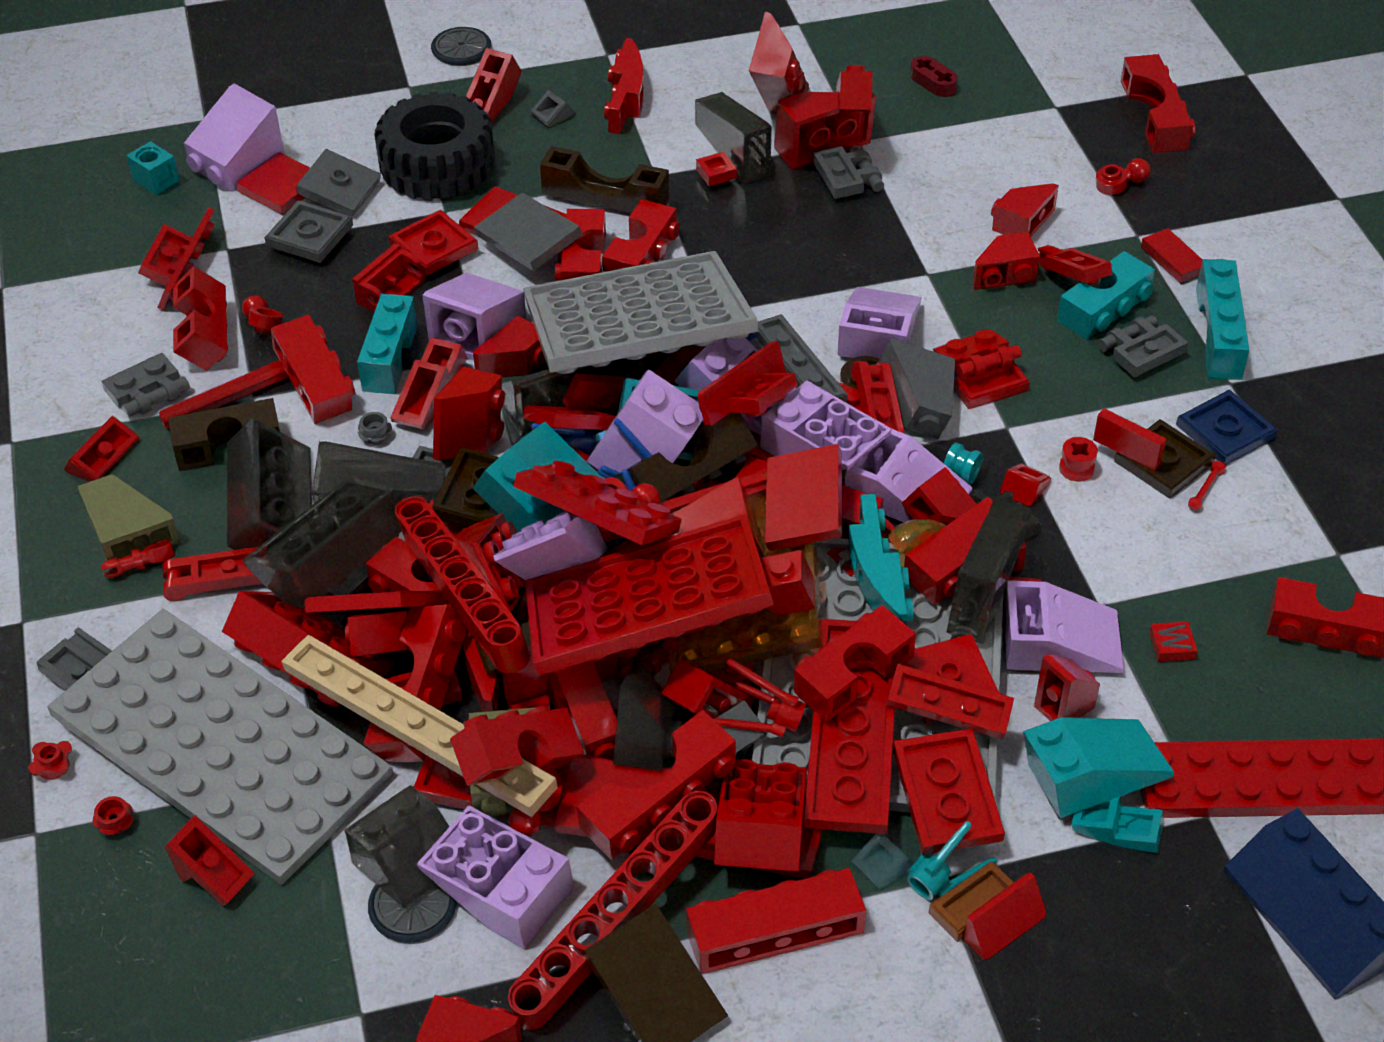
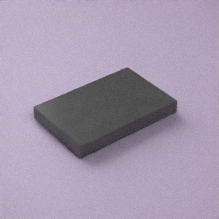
(528, 231)

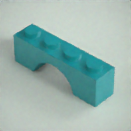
(1226, 328)

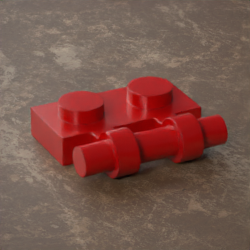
(979, 352)

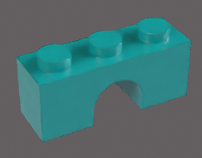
(1092, 309)
(389, 332)

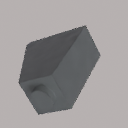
(922, 386)

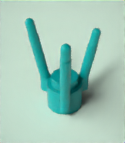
(930, 876)

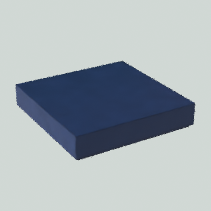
(1227, 427)

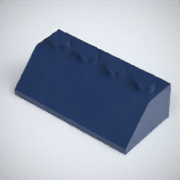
(1313, 901)

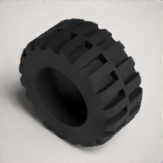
(435, 146)

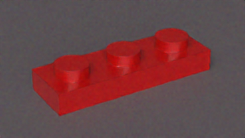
(950, 701)

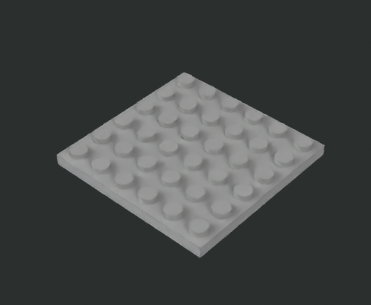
(638, 312)

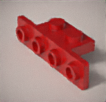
(170, 255)
(748, 386)

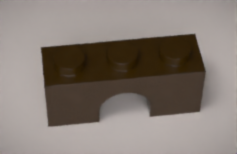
(200, 433)

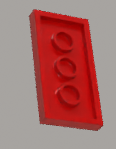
(598, 503)

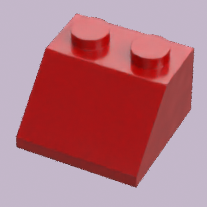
(468, 413)

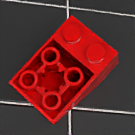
(484, 541)
(761, 816)

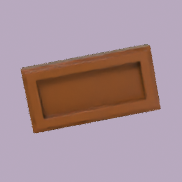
(955, 906)

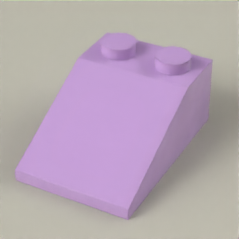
(657, 416)

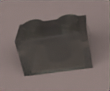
(644, 722)
(394, 840)

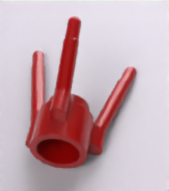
(783, 708)

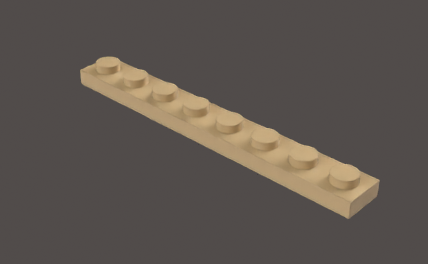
(407, 718)

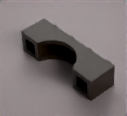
(571, 178)
(714, 447)

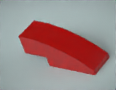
(425, 380)

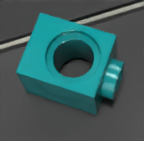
(153, 168)

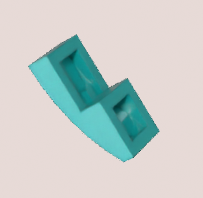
(1121, 825)

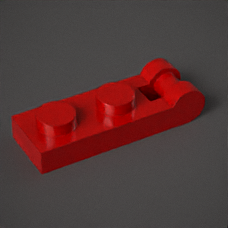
(879, 397)
(207, 573)

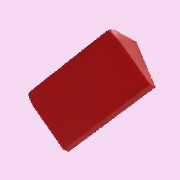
(102, 450)
(1005, 917)

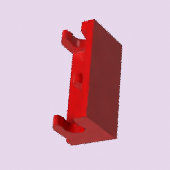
(387, 275)

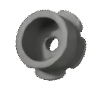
(374, 427)

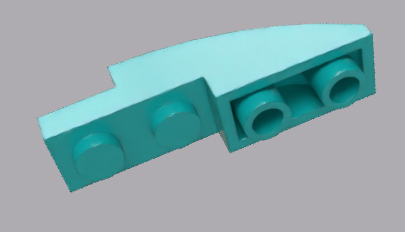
(875, 568)

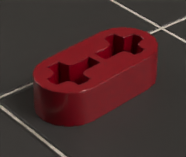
(933, 76)

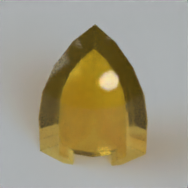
(912, 533)

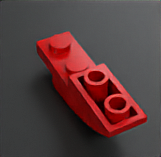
(627, 87)

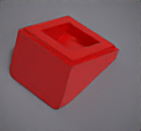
(1025, 483)

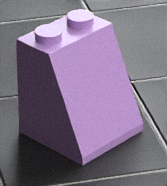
(234, 138)
(470, 310)

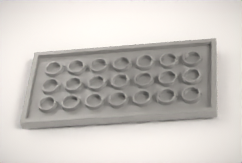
(222, 744)

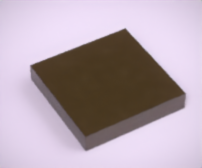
(1180, 464)

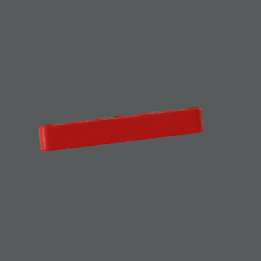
(463, 585)
(619, 888)

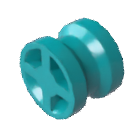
(963, 462)

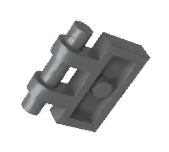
(840, 171)
(1148, 348)
(145, 385)

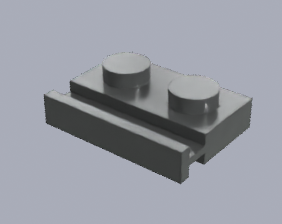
(72, 658)

